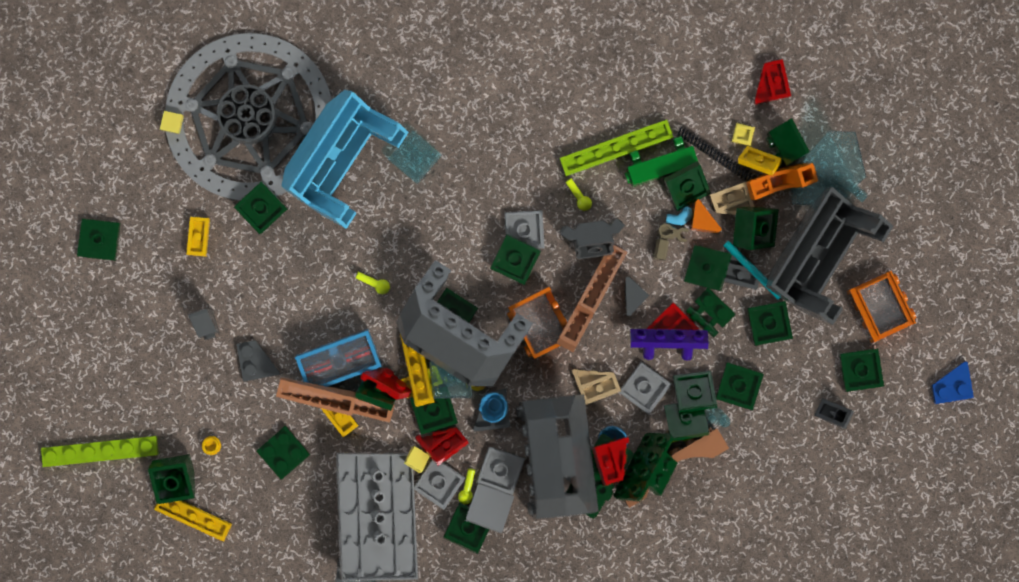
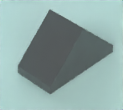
(633, 296)
(834, 414)

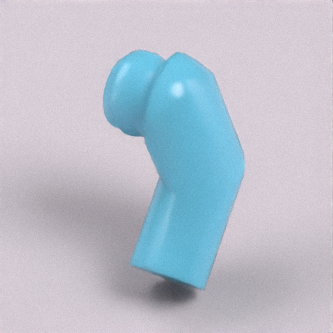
(681, 218)

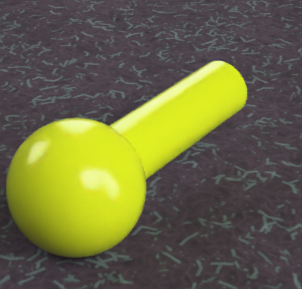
(584, 203)
(381, 286)
(465, 496)

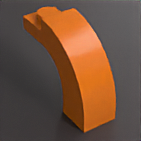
(784, 178)

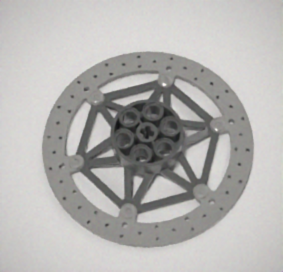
(237, 116)

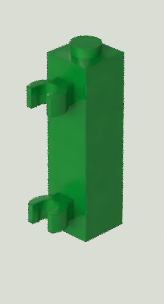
(661, 166)

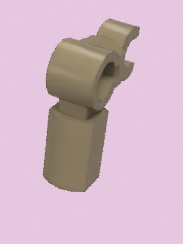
(666, 232)

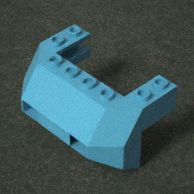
(332, 149)

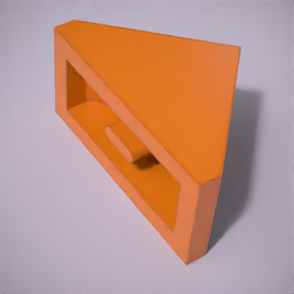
(703, 220)

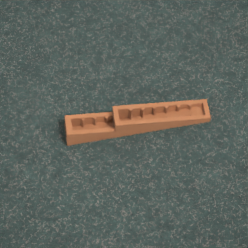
(591, 299)
(330, 399)

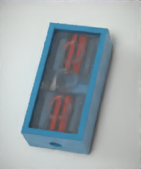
(339, 359)

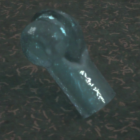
(718, 419)

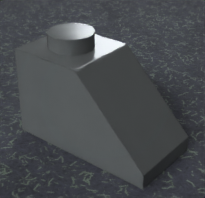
(204, 323)

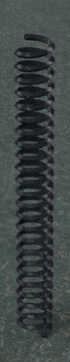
(715, 151)

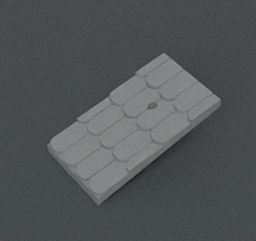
(377, 532)

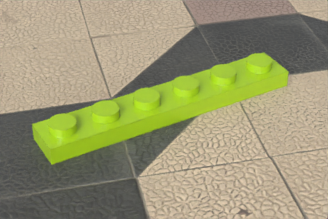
(616, 148)
(99, 451)

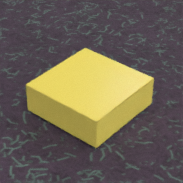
(171, 122)
(743, 134)
(416, 459)

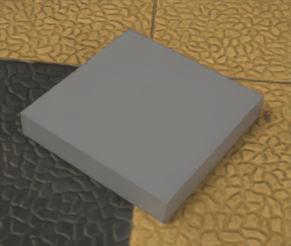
(526, 227)
(645, 388)
(500, 470)
(439, 483)
(489, 508)

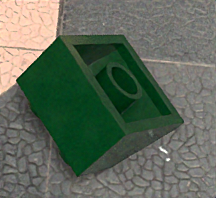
(787, 143)
(755, 227)
(172, 479)

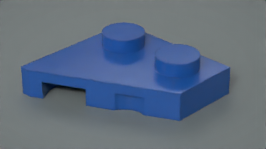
(954, 385)

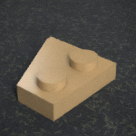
(731, 198)
(596, 384)

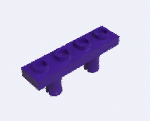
(663, 338)

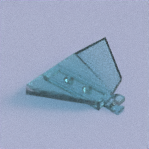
(837, 165)

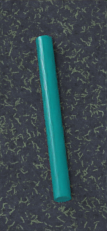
(748, 265)

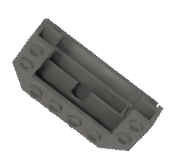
(817, 251)
(451, 340)
(558, 457)

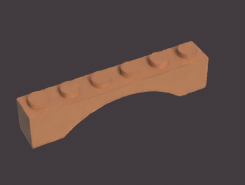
(705, 446)

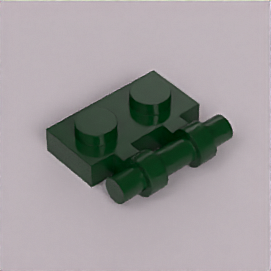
(714, 308)

